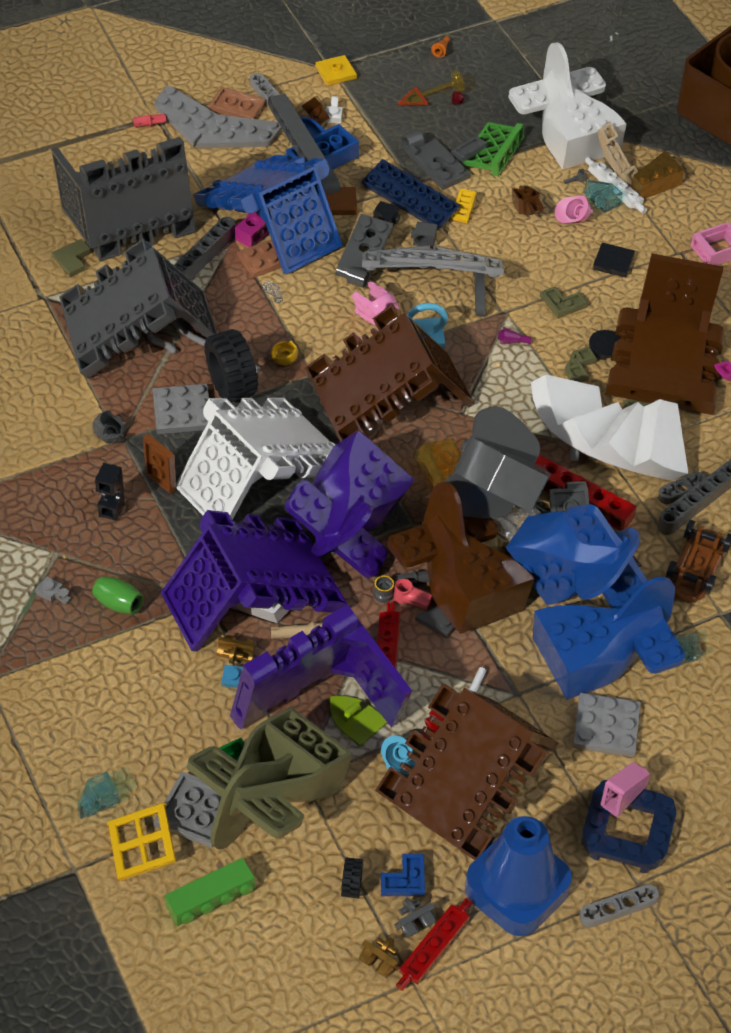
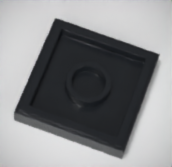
(613, 260)

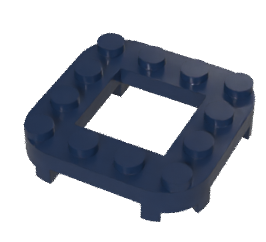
(643, 856)

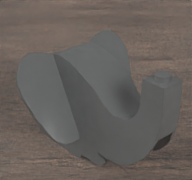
(498, 466)

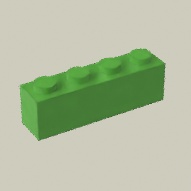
(210, 892)

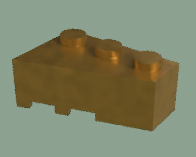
(658, 176)

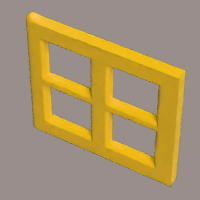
(142, 839)

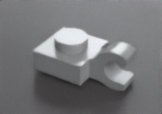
(51, 589)

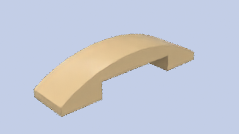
(614, 153)

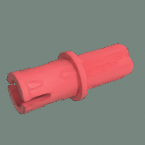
(149, 120)

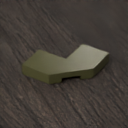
(575, 367)

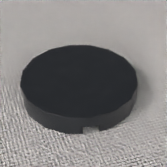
(602, 343)

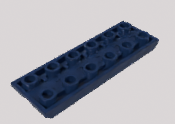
(409, 194)

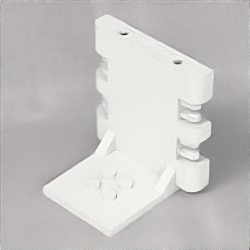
(248, 445)

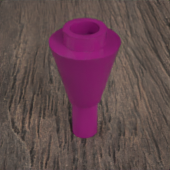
(508, 336)

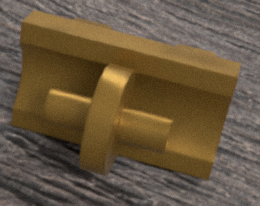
(235, 650)
(387, 964)

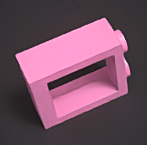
(701, 245)

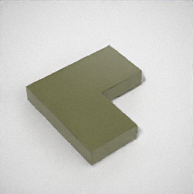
(69, 257)
(562, 305)

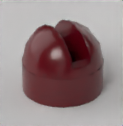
(457, 98)

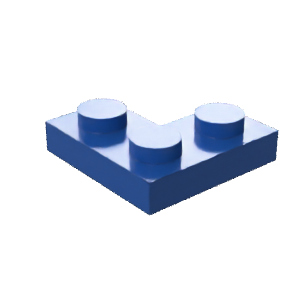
(409, 882)

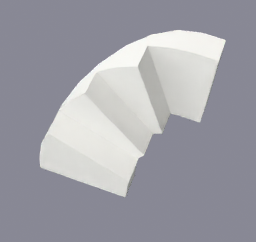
(631, 438)

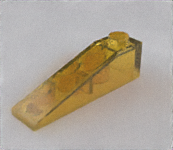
(437, 459)

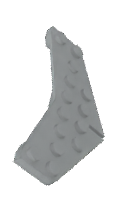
(210, 130)
(438, 257)

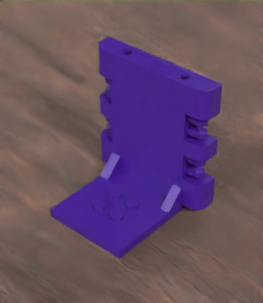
(247, 567)
(335, 648)

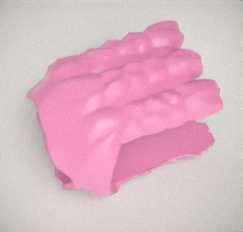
(378, 302)

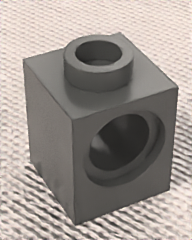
(424, 234)

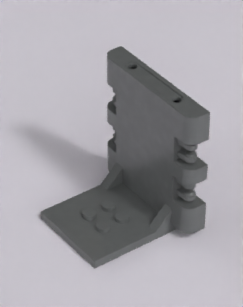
(127, 200)
(130, 300)

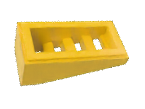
(466, 200)

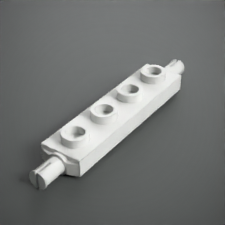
(605, 174)

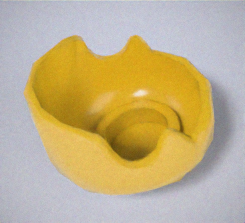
(284, 353)

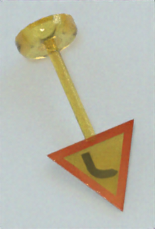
(416, 97)

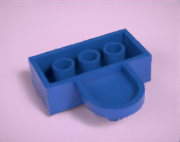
(335, 143)

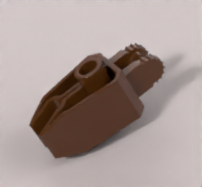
(526, 200)

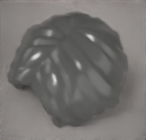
(109, 427)

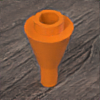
(439, 48)

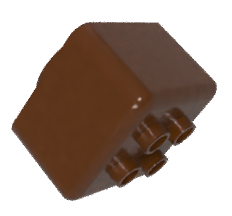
(707, 87)

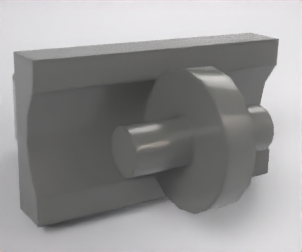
(407, 923)

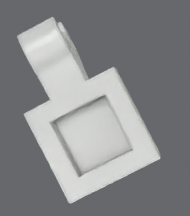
(334, 111)

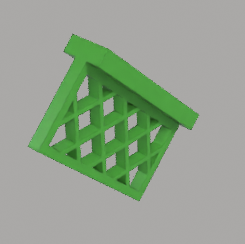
(505, 150)

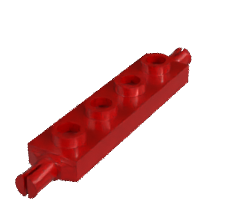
(389, 633)
(434, 944)

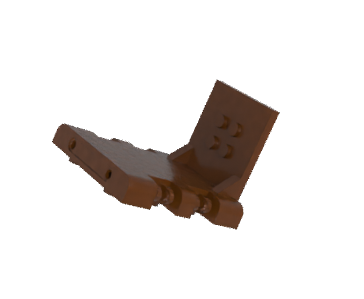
(668, 341)
(382, 373)
(466, 768)

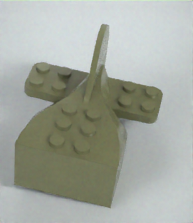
(280, 764)

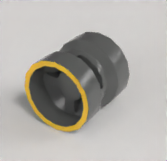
(383, 589)

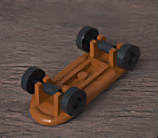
(698, 563)

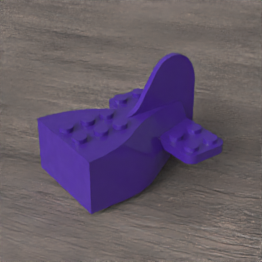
(349, 498)

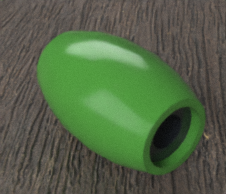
(118, 595)

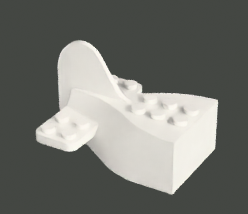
(569, 112)

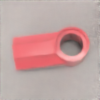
(406, 593)

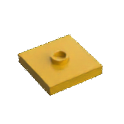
(336, 70)

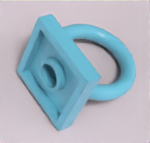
(431, 326)

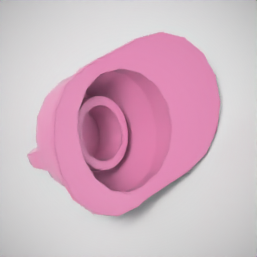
(573, 209)

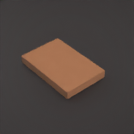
(236, 104)

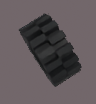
(352, 877)

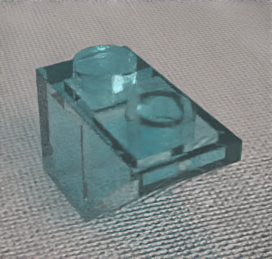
(603, 194)
(98, 794)

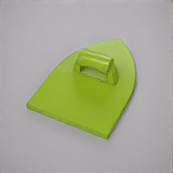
(355, 718)

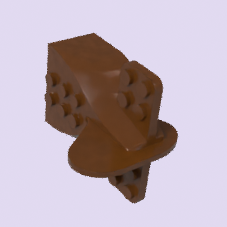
(464, 575)

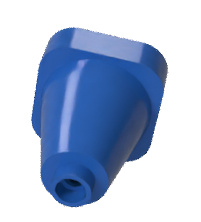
(519, 878)

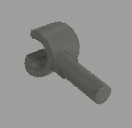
(581, 177)

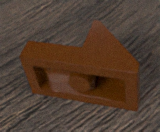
(316, 110)

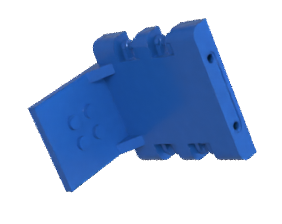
(288, 200)

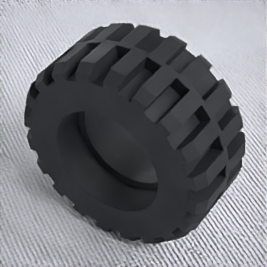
(231, 365)

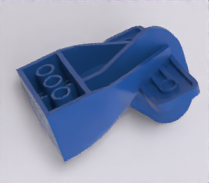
(577, 555)
(597, 644)

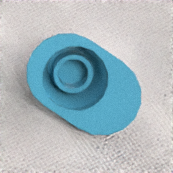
(395, 751)

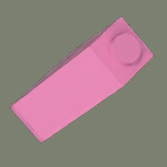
(624, 788)

